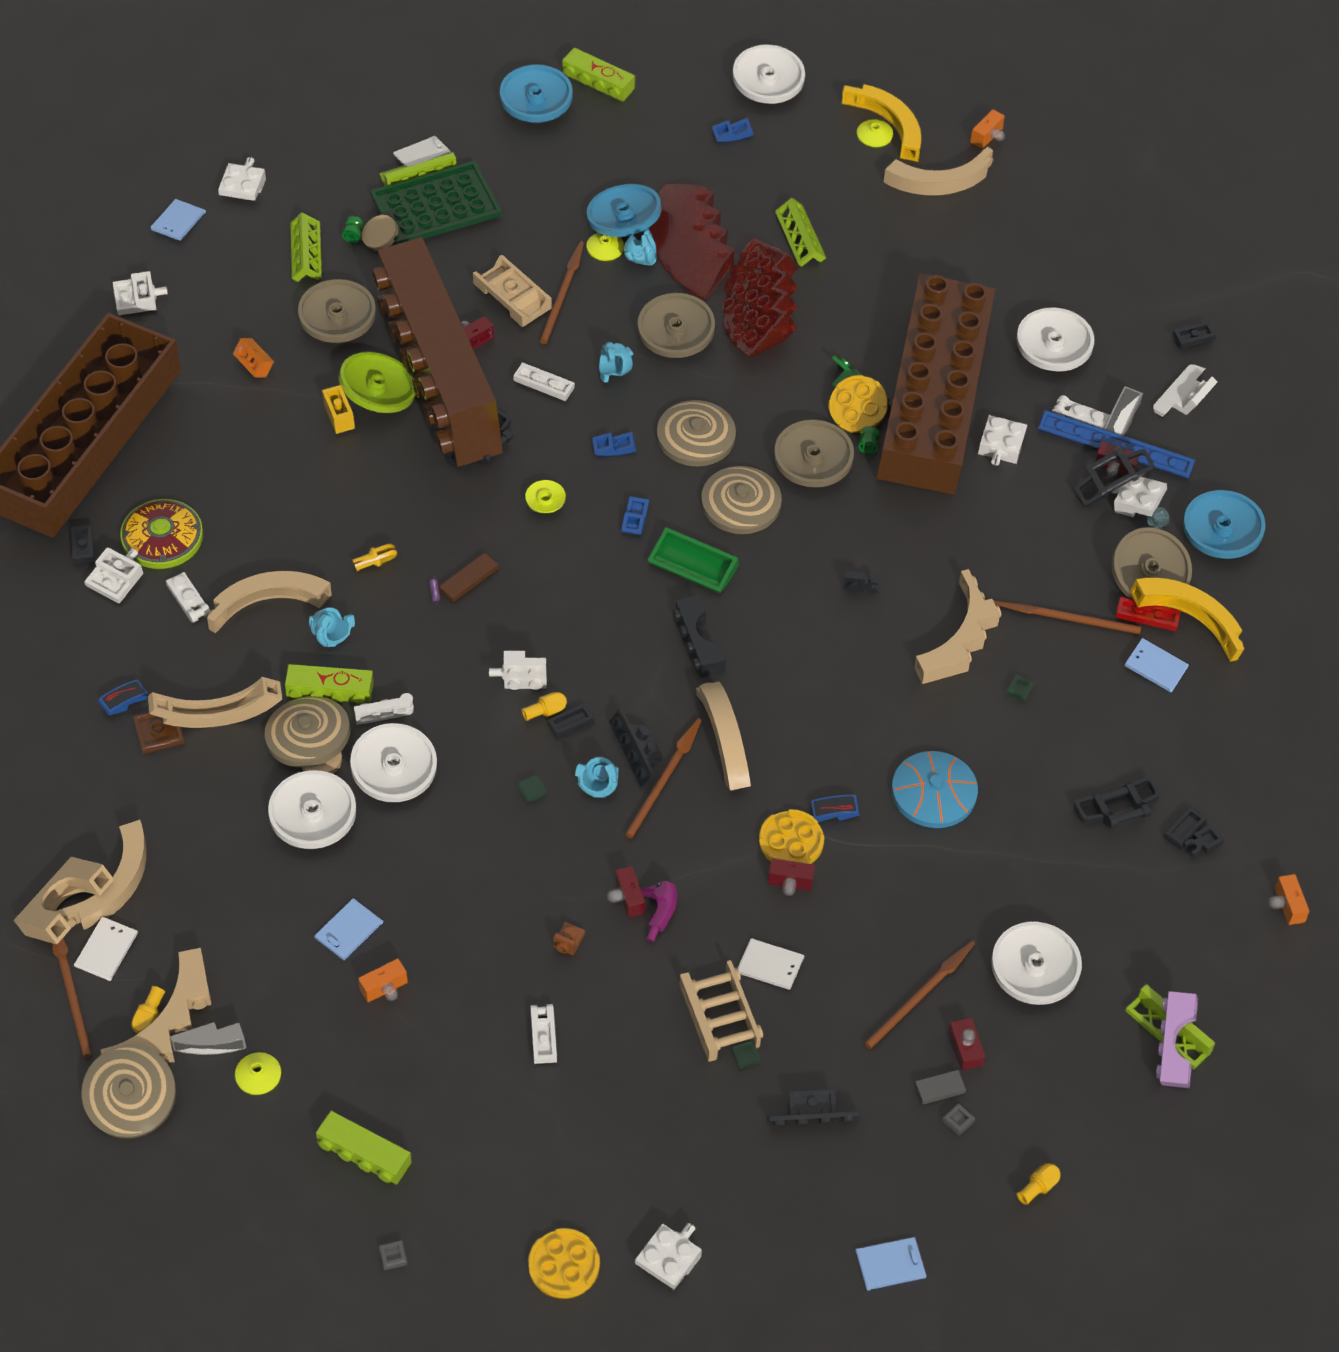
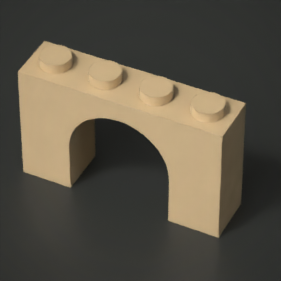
(75, 876)

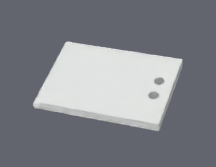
(421, 151)
(106, 948)
(770, 964)

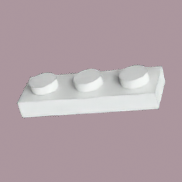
(544, 381)

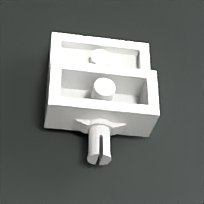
(242, 181)
(136, 294)
(1002, 440)
(1139, 497)
(114, 574)
(521, 671)
(669, 1255)

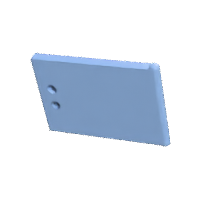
(177, 219)
(1156, 665)
(348, 929)
(890, 1263)

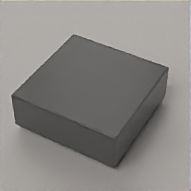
(958, 1119)
(393, 1255)

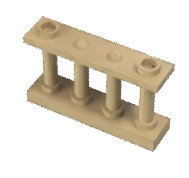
(705, 1025)

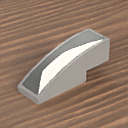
(1123, 411)
(209, 1040)

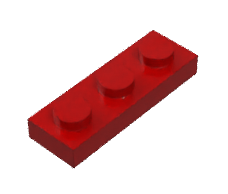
(1149, 615)

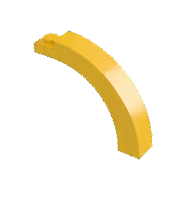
(891, 109)
(1195, 603)

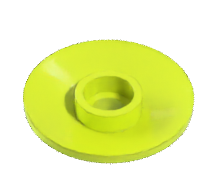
(875, 133)
(605, 247)
(542, 491)
(258, 1082)

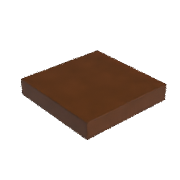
(155, 734)

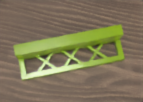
(404, 173)
(802, 227)
(301, 245)
(1189, 1033)

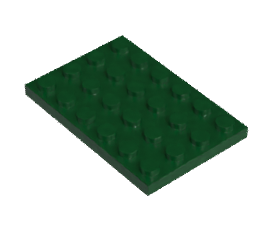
(437, 202)

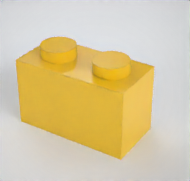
(338, 409)

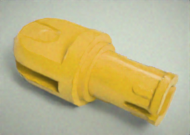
(375, 557)
(546, 705)
(147, 1012)
(1040, 1182)

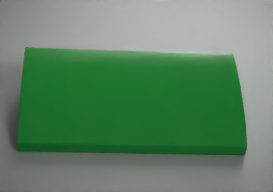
(693, 560)

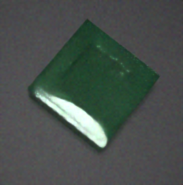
(1020, 688)
(531, 788)
(746, 1055)

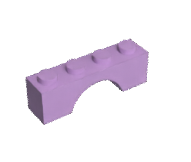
(1180, 1010)

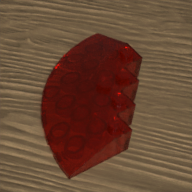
(691, 238)
(760, 298)

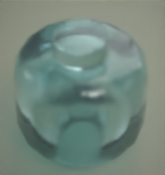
(1159, 518)

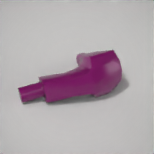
(666, 896)

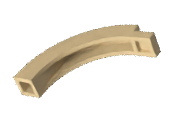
(938, 182)
(267, 586)
(219, 711)
(726, 733)
(121, 889)

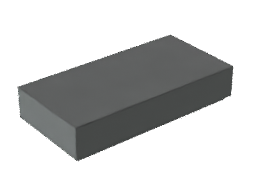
(940, 1087)

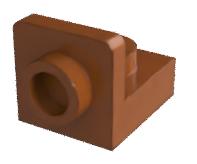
(568, 939)

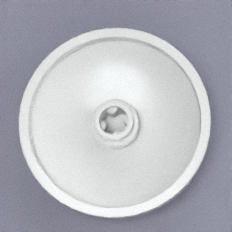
(768, 74)
(1055, 339)
(393, 762)
(312, 809)
(1036, 963)

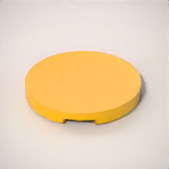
(858, 403)
(791, 837)
(564, 1263)

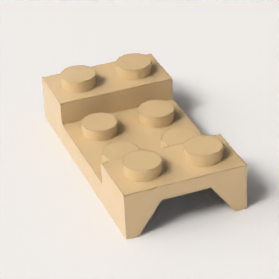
(514, 291)

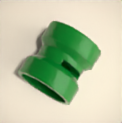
(353, 229)
(869, 440)

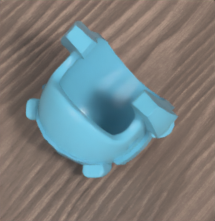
(642, 250)
(614, 360)
(330, 627)
(597, 777)

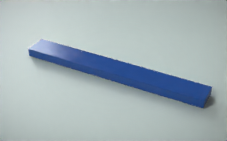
(1094, 436)

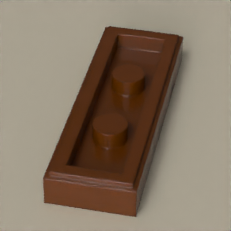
(468, 577)

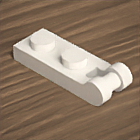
(1080, 412)
(187, 597)
(384, 709)
(543, 1034)

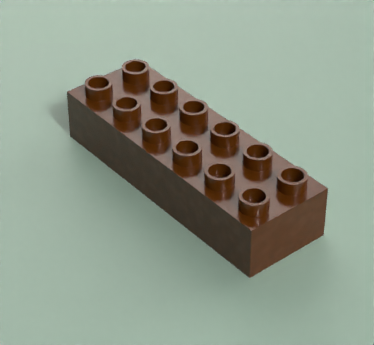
(438, 352)
(936, 384)
(83, 422)

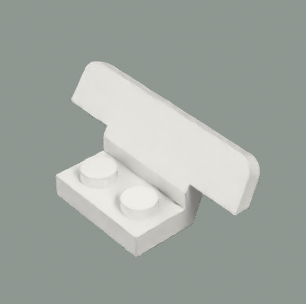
(1184, 392)

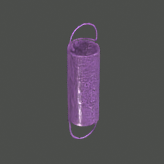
(434, 590)

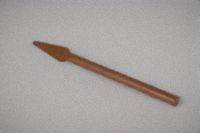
(572, 265)
(1027, 608)
(682, 747)
(60, 951)
(946, 967)

